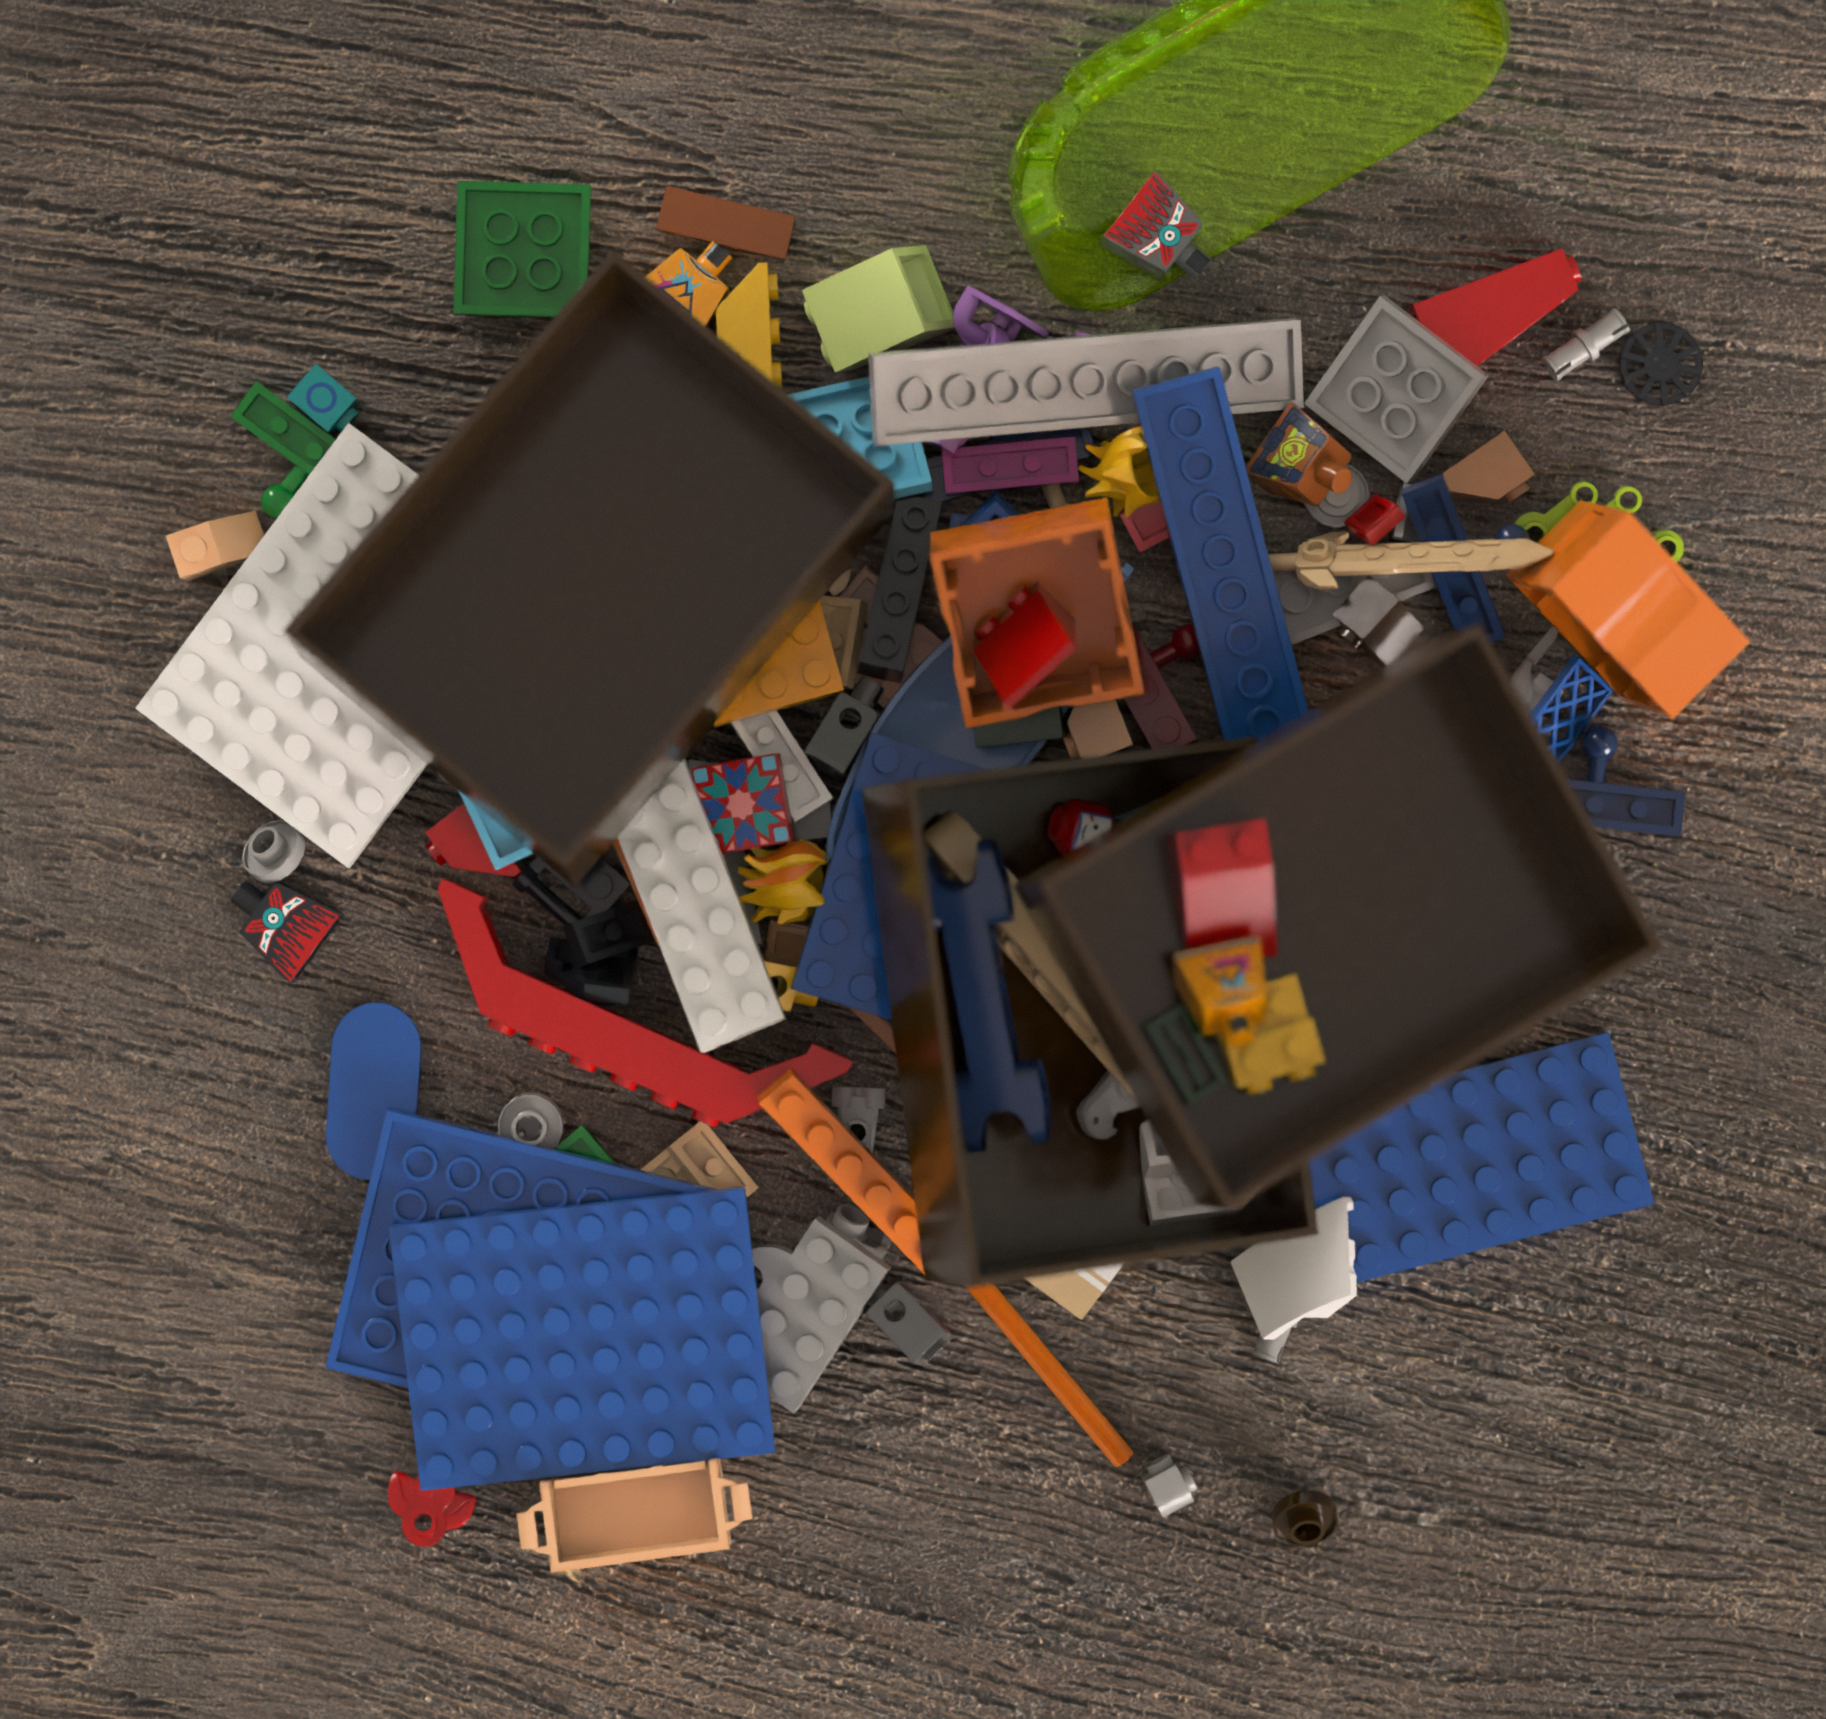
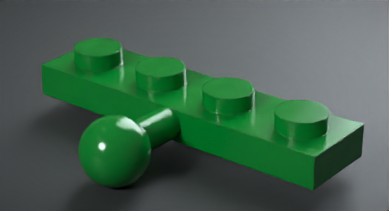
(289, 435)

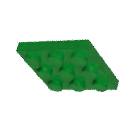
(520, 247)

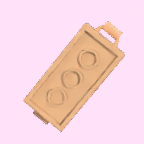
(634, 1514)

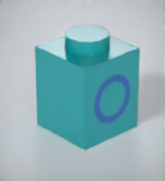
(325, 400)

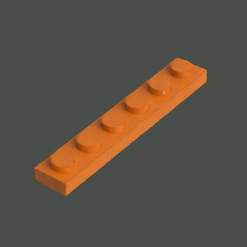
(845, 1160)

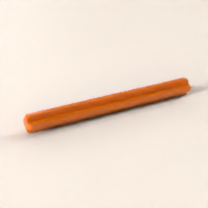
(1052, 1373)

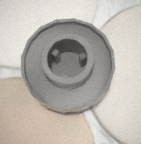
(1338, 507)
(273, 851)
(532, 1120)

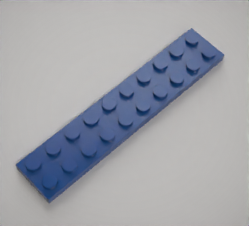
(1220, 554)

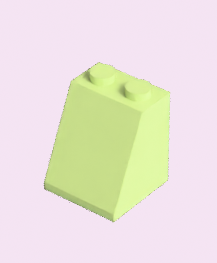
(878, 307)

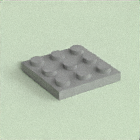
(1396, 389)

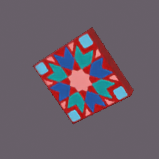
(746, 802)

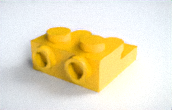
(1281, 1044)

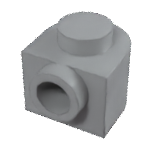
(1168, 1485)

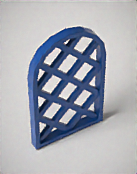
(1583, 719)

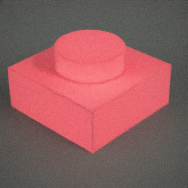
(1146, 526)

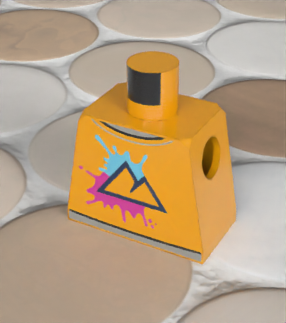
(694, 281)
(1224, 988)

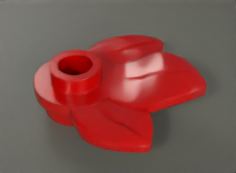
(442, 1506)

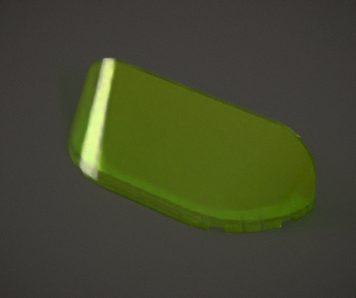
(1242, 118)

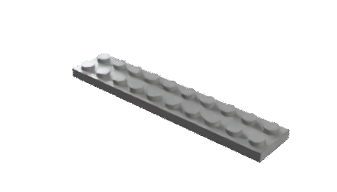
(1074, 379)

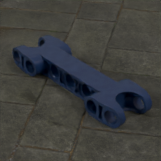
(995, 1073)

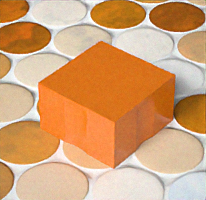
(1079, 564)
(1629, 609)

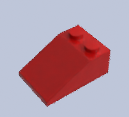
(1024, 642)
(1224, 885)

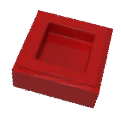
(1374, 519)

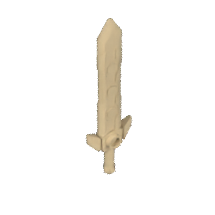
(1328, 557)

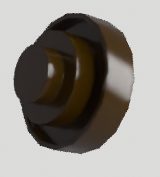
(1304, 1518)

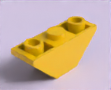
(747, 324)

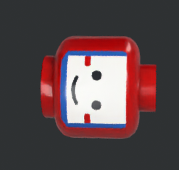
(1077, 823)

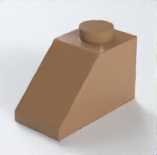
(1490, 472)

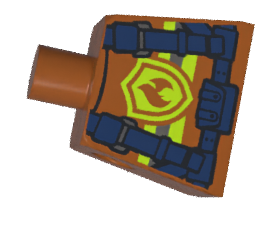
(1300, 460)

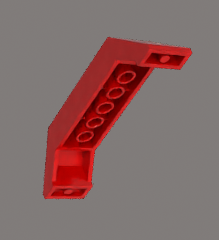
(607, 1038)

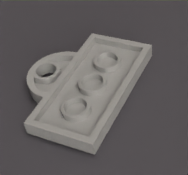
(811, 1305)

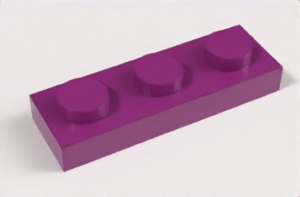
(1010, 465)

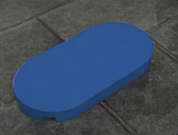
(371, 1070)

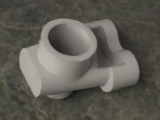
(861, 1107)
(854, 1223)

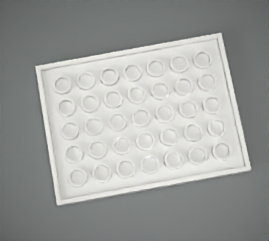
(256, 706)

